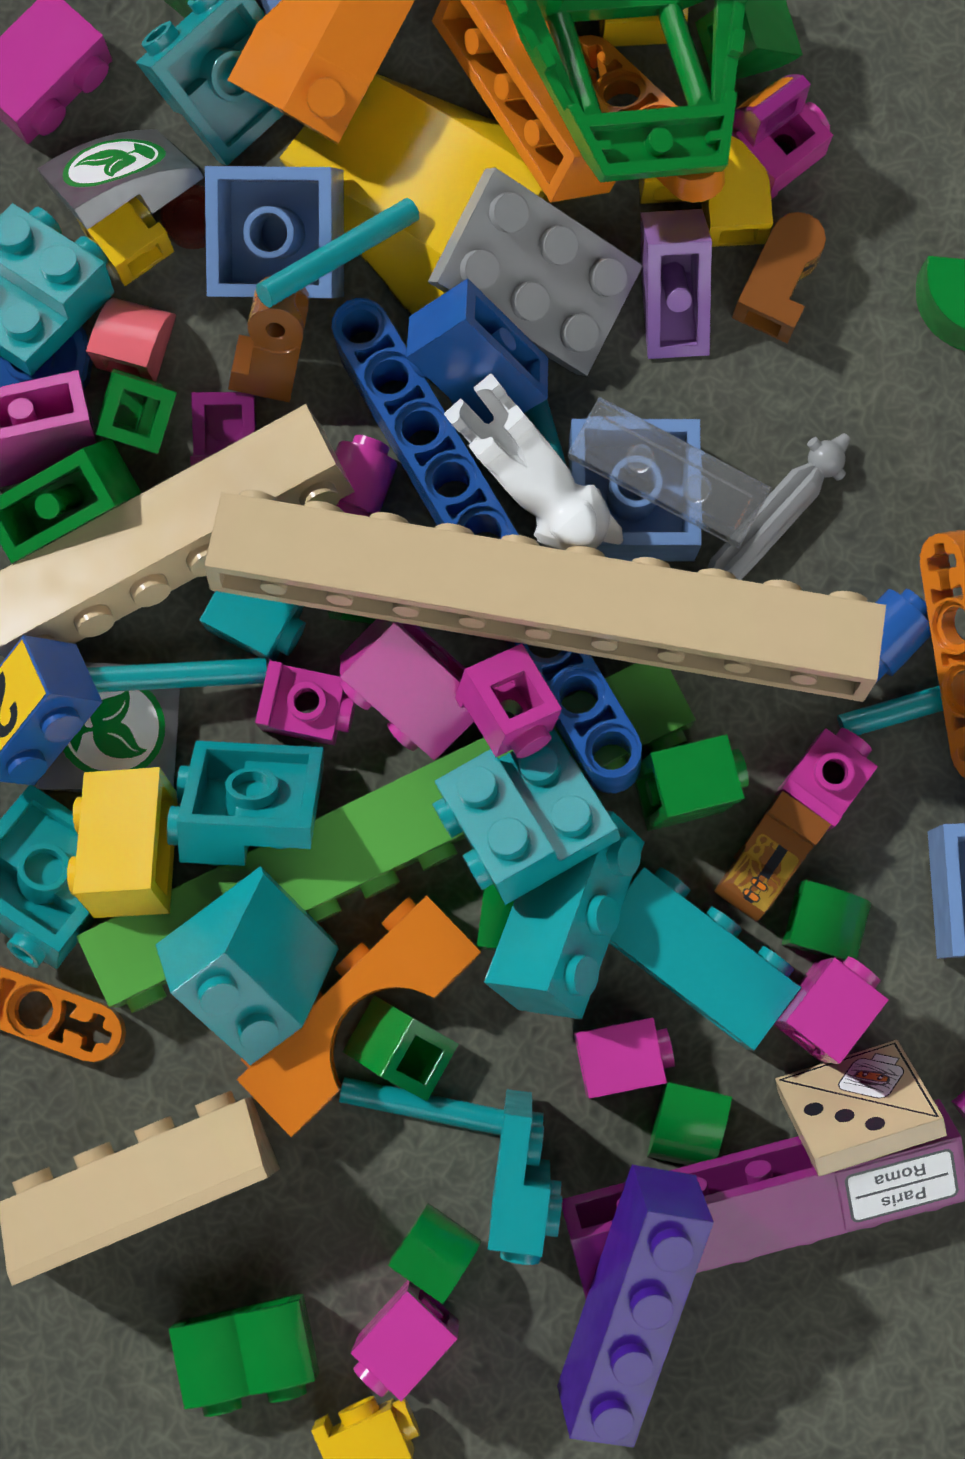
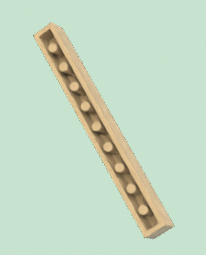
(545, 595)

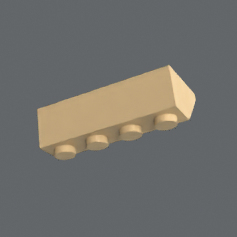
(134, 1188)

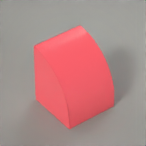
(130, 338)

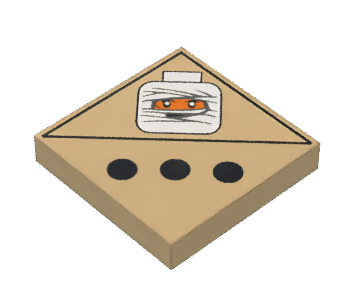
(860, 1108)

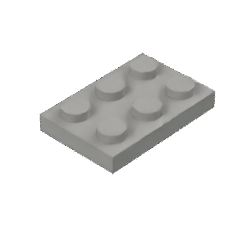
(538, 269)

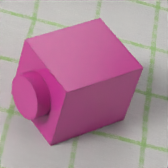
(623, 1057)

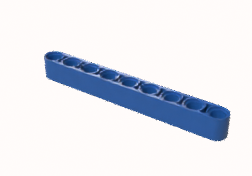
(479, 510)

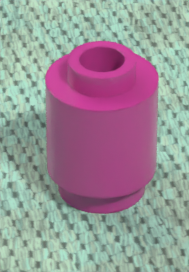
(368, 472)

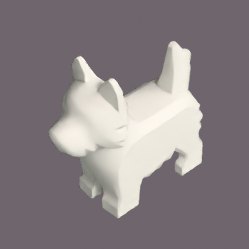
(534, 472)

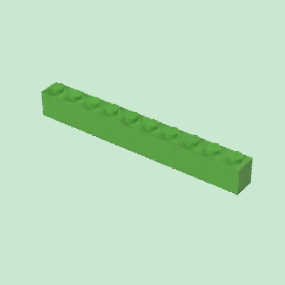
(360, 843)

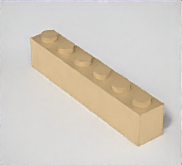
(160, 536)

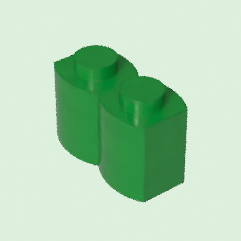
(244, 1354)

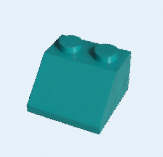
(249, 965)

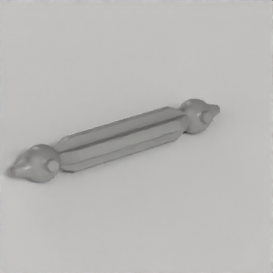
(784, 505)

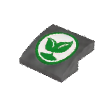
(115, 169)
(122, 734)

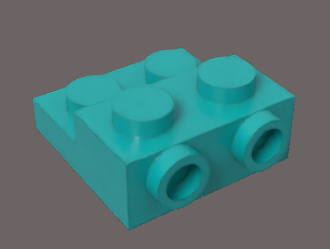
(192, 70)
(45, 286)
(244, 799)
(523, 817)
(34, 888)
(524, 1197)

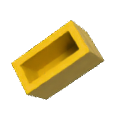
(123, 844)

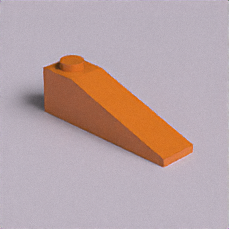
(318, 58)

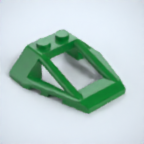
(646, 140)

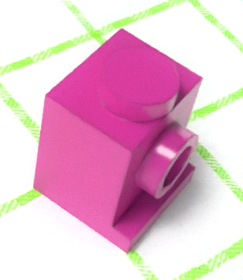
(808, 137)
(512, 685)
(278, 704)
(812, 790)

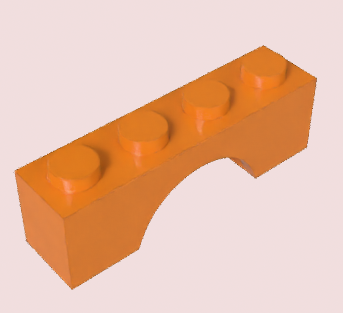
(418, 954)

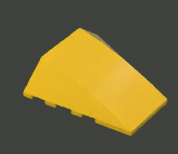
(416, 150)

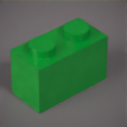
(64, 498)
(690, 782)

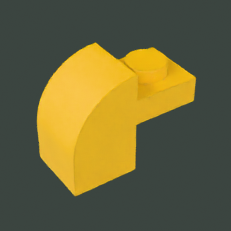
(740, 211)

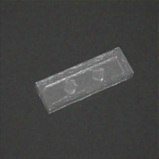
(669, 472)

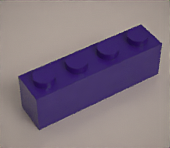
(634, 1305)

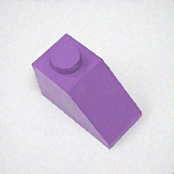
(676, 283)

